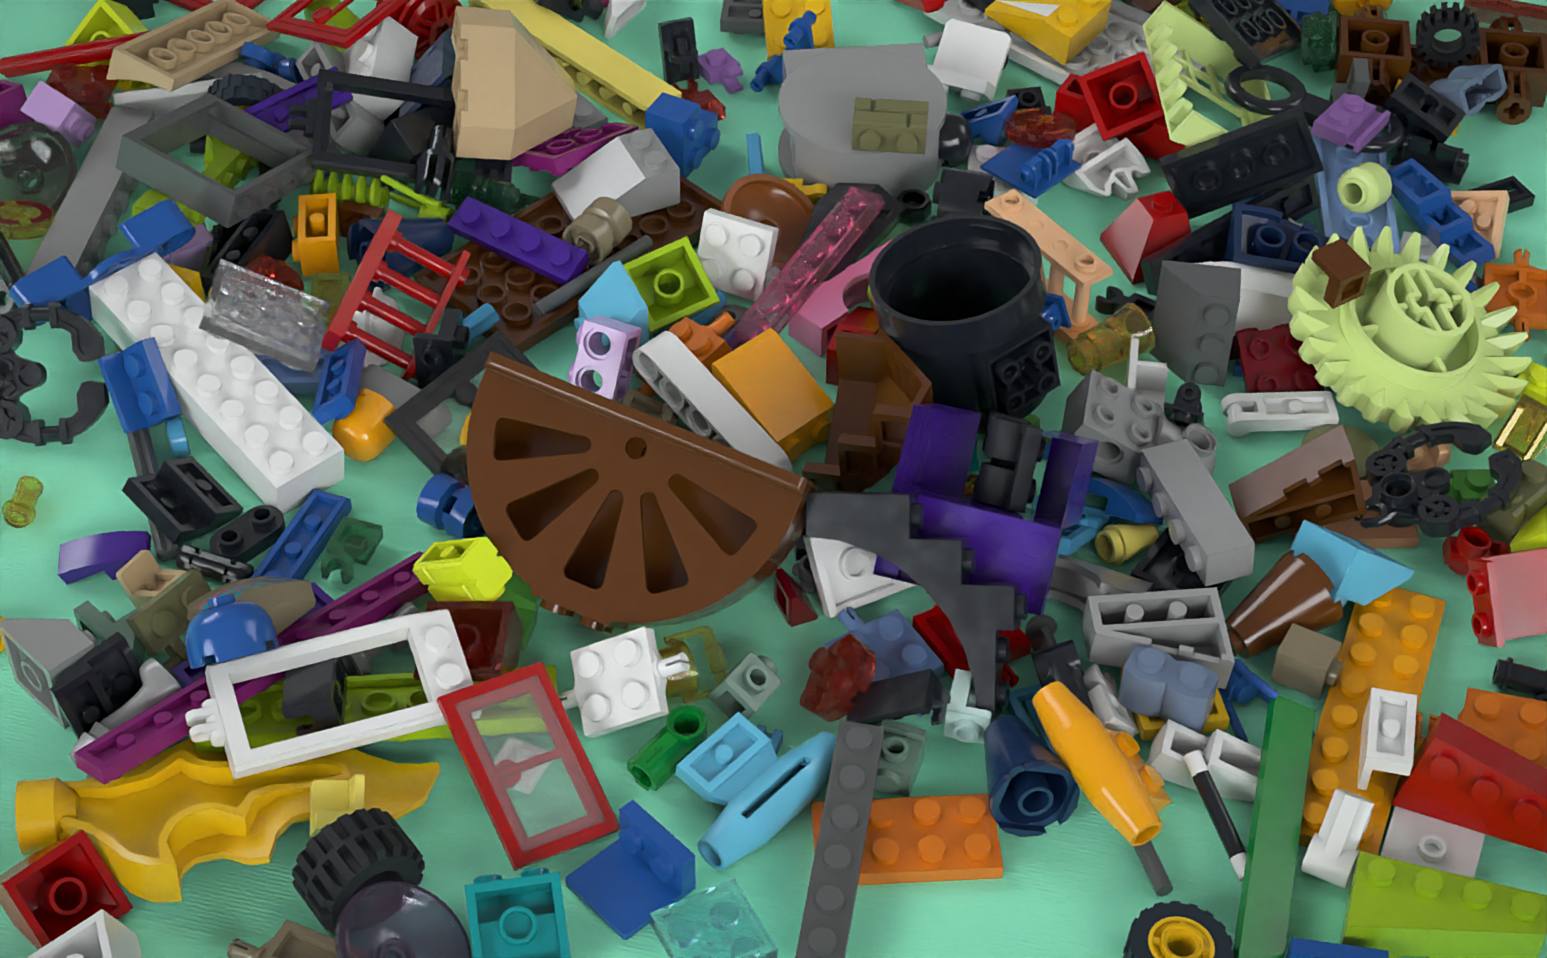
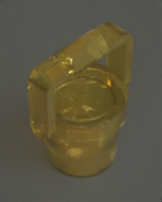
(686, 683)

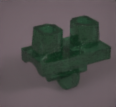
(1320, 40)

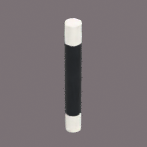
(1217, 811)

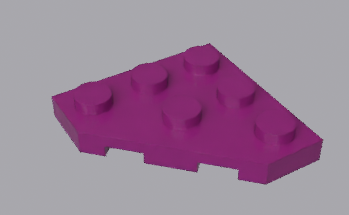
(570, 148)

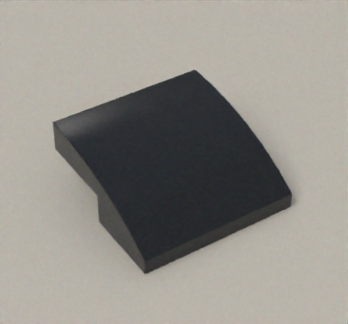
(182, 499)
(98, 684)

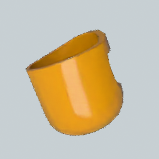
(363, 430)

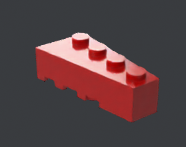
(1476, 785)

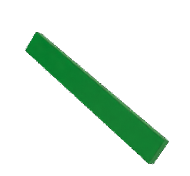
(1274, 831)

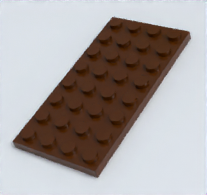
(515, 288)

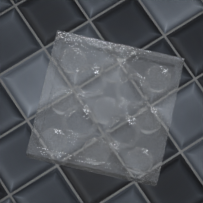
(265, 316)

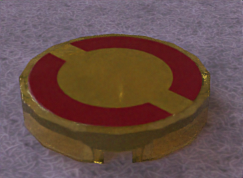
(25, 219)

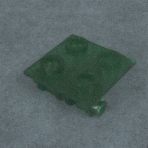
(491, 192)

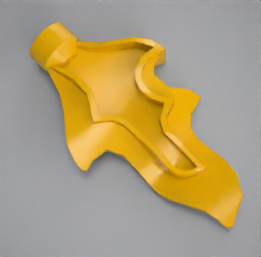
(192, 810)

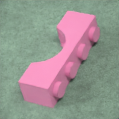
(830, 304)

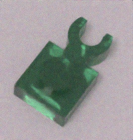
(350, 544)

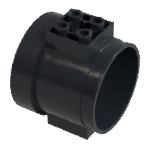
(968, 312)

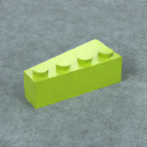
(1439, 913)

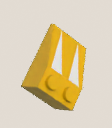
(1053, 26)

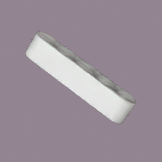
(703, 400)

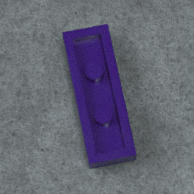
(276, 109)

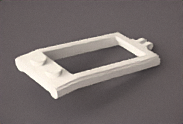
(435, 655)

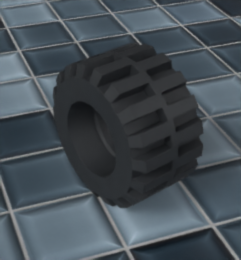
(351, 856)

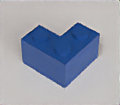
(683, 130)

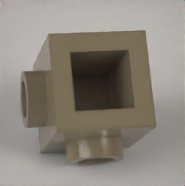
(1307, 661)

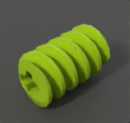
(357, 192)

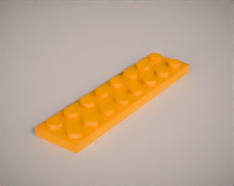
(1383, 649)

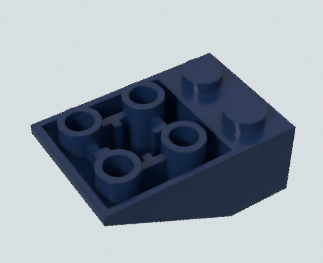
(432, 69)

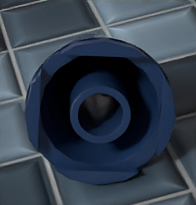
(426, 233)
(1025, 779)

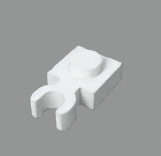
(1105, 701)

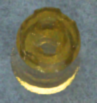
(1111, 340)

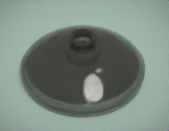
(37, 153)

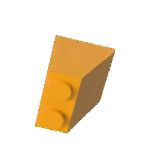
(777, 392)

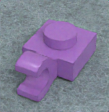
(720, 67)

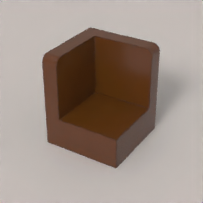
(1346, 272)

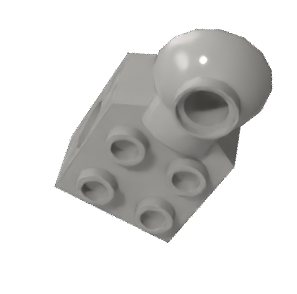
(1125, 425)

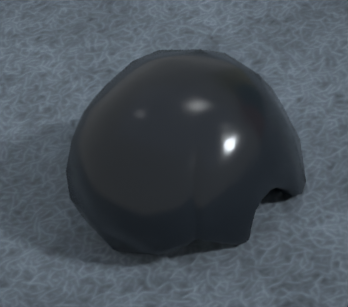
(955, 140)

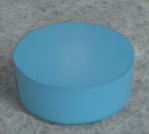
(177, 437)

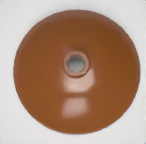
(775, 204)

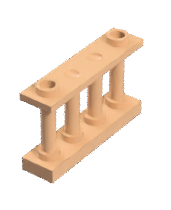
(1063, 252)

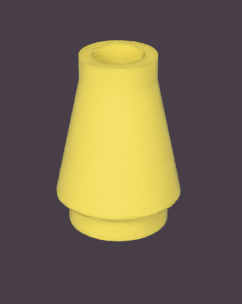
(1123, 541)

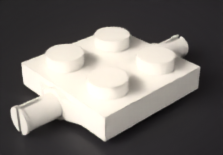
(621, 682)

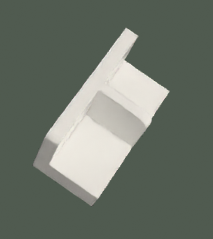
(1146, 376)
(1387, 734)

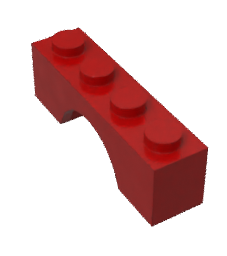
(1150, 139)

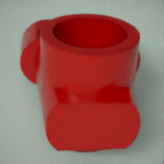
(1470, 544)

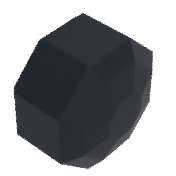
(917, 205)

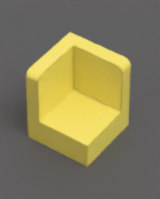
(333, 799)

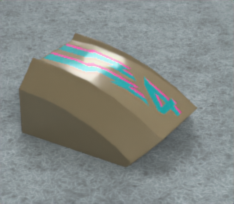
(280, 597)

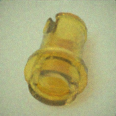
(20, 509)

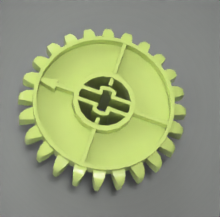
(1414, 340)

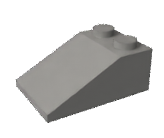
(628, 169)

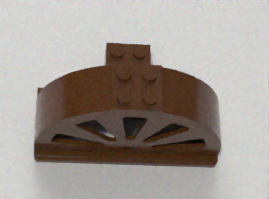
(620, 507)

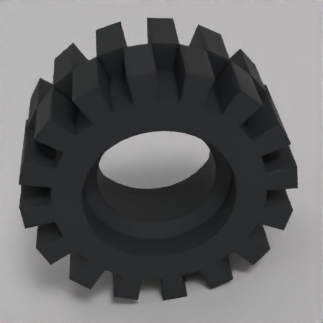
(1453, 50)

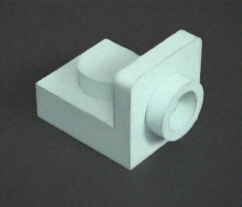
(962, 717)

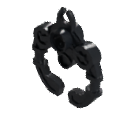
(23, 375)
(1422, 496)

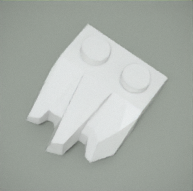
(1106, 165)

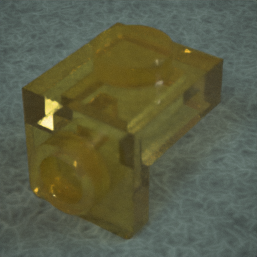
(330, 288)

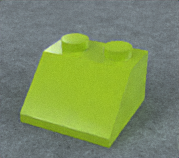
(672, 284)

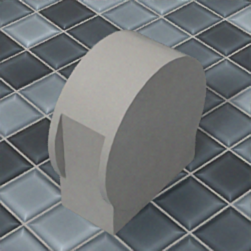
(819, 110)

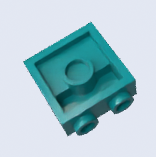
(518, 916)

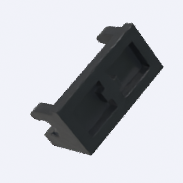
(316, 692)
(901, 697)

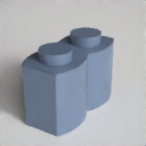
(1472, 86)
(1167, 688)

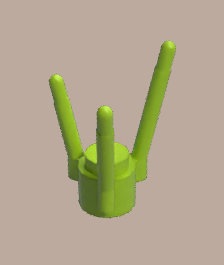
(427, 207)

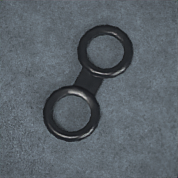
(1311, 105)

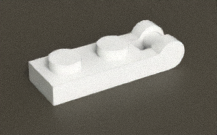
(1278, 411)

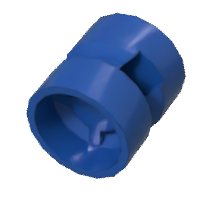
(449, 507)

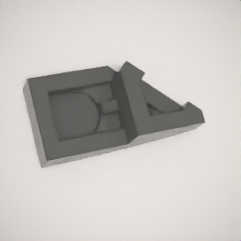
(1357, 82)

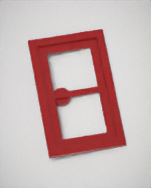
(319, 32)

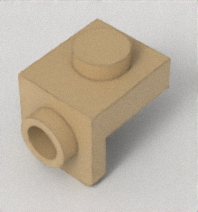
(144, 578)

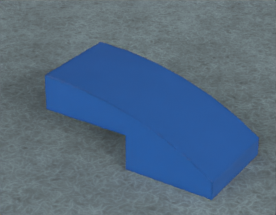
(1124, 501)

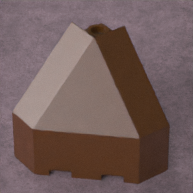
(869, 412)

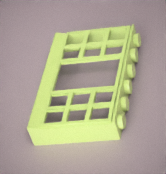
(1174, 30)

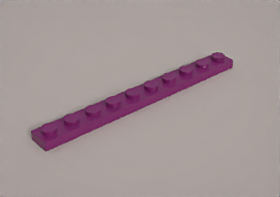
(166, 721)

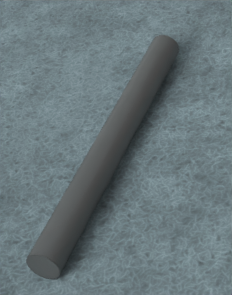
(589, 277)

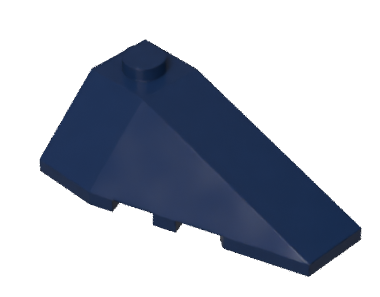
(1267, 241)

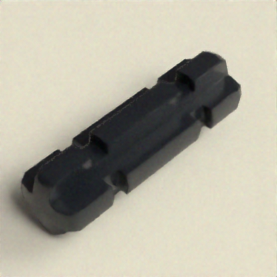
(212, 564)

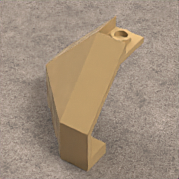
(505, 87)

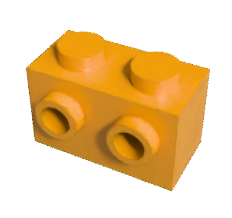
(317, 234)

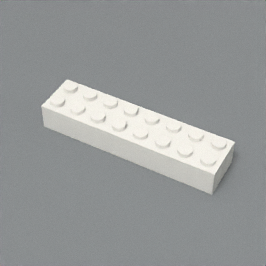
(221, 386)

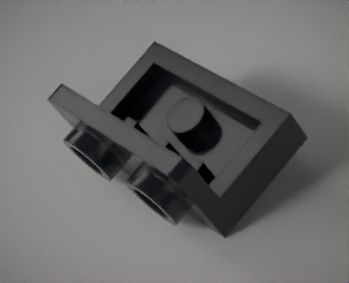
(440, 351)

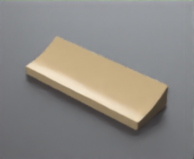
(190, 45)

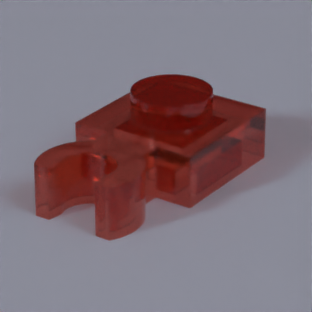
(704, 98)

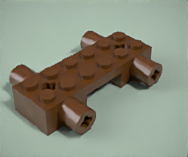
(1392, 56)

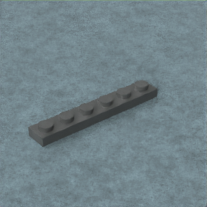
(841, 842)

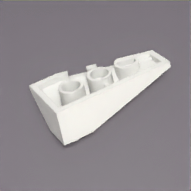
(1262, 296)

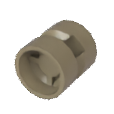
(599, 228)

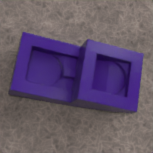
(100, 553)

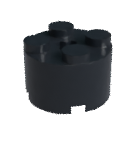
(962, 192)

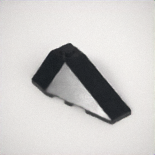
(873, 234)

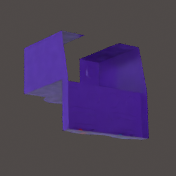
(1006, 542)

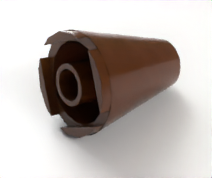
(1288, 594)

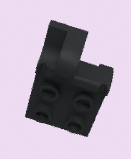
(1014, 452)

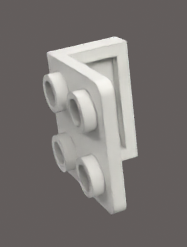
(970, 60)

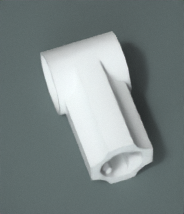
(1335, 848)

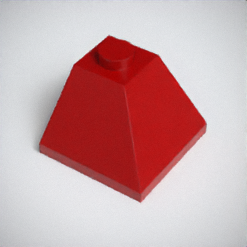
(1122, 96)
(1144, 229)
(60, 889)

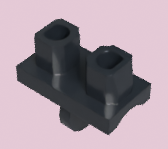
(678, 50)

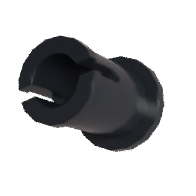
(1519, 677)

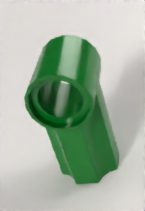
(660, 756)

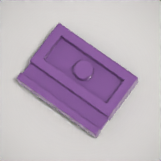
(1350, 122)

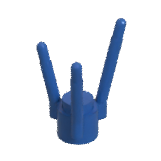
(1243, 688)

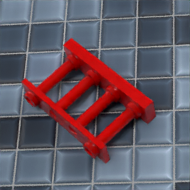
(374, 268)

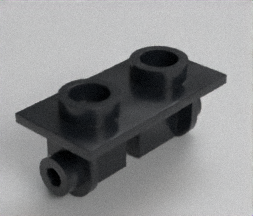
(1446, 164)
(1186, 406)

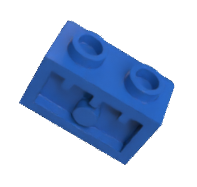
(140, 386)

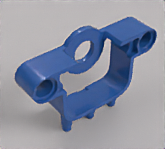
(156, 229)

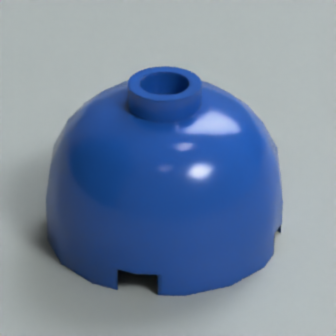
(228, 631)

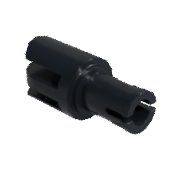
(437, 164)

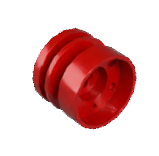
(426, 20)

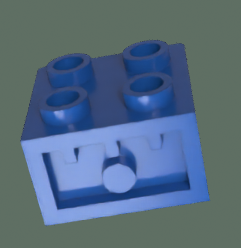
(635, 873)

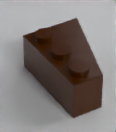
(1309, 484)

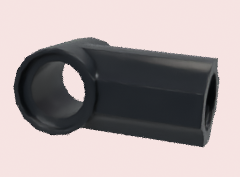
(1062, 665)

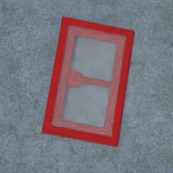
(528, 765)

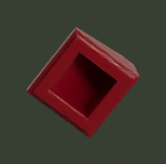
(792, 600)

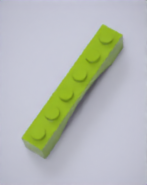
(221, 163)

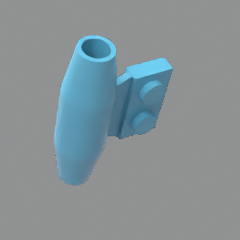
(757, 788)

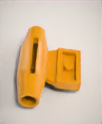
(1103, 764)

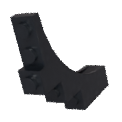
(977, 609)

